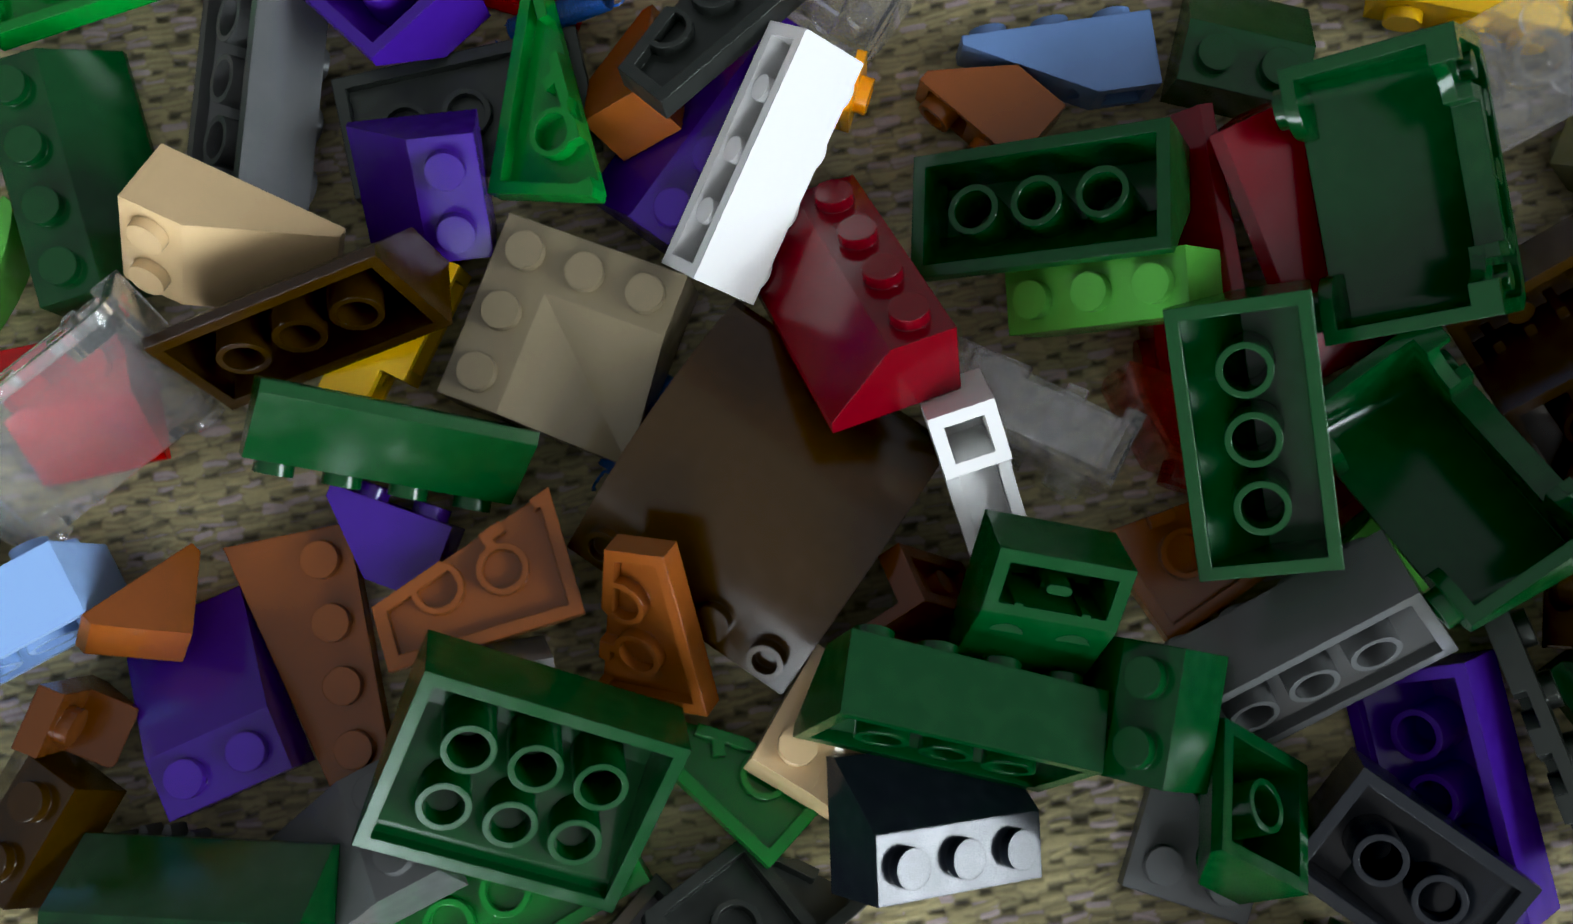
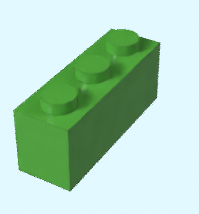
(1109, 292)

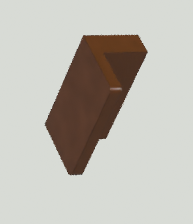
(925, 593)

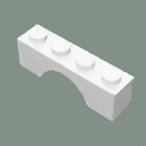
(972, 453)

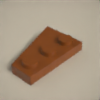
(652, 626)

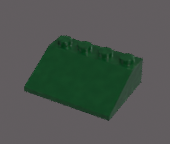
(522, 773)

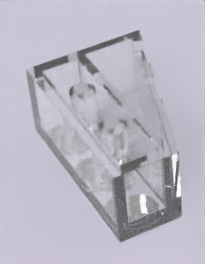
(1052, 427)

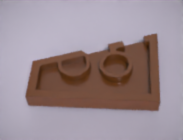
(489, 590)

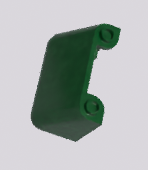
(1405, 184)
(1449, 479)

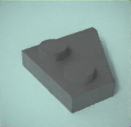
(1163, 856)

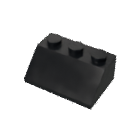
(924, 831)

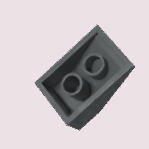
(370, 883)

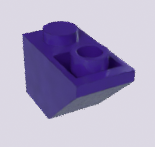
(391, 540)

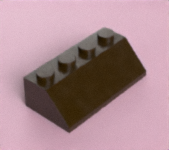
(313, 319)

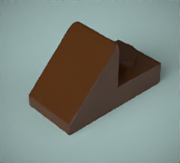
(77, 717)

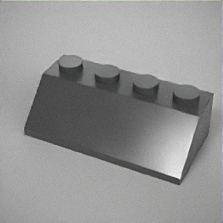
(260, 94)
(1322, 640)

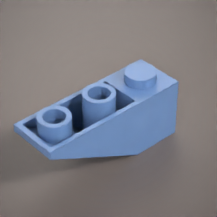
(1080, 61)

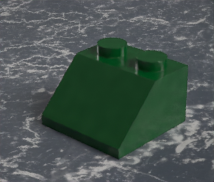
(1232, 51)
(1253, 820)

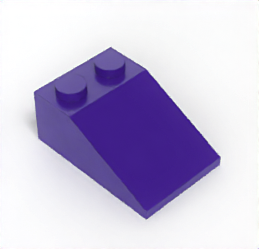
(218, 715)

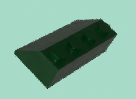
(65, 154)
(1051, 201)
(1254, 432)
(384, 442)
(954, 711)
(194, 881)

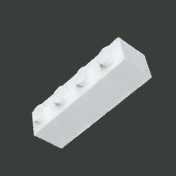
(763, 161)

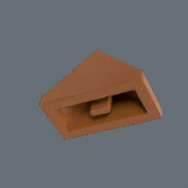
(147, 616)

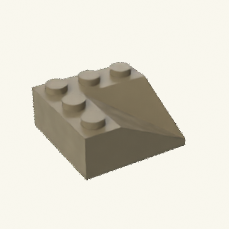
(568, 338)

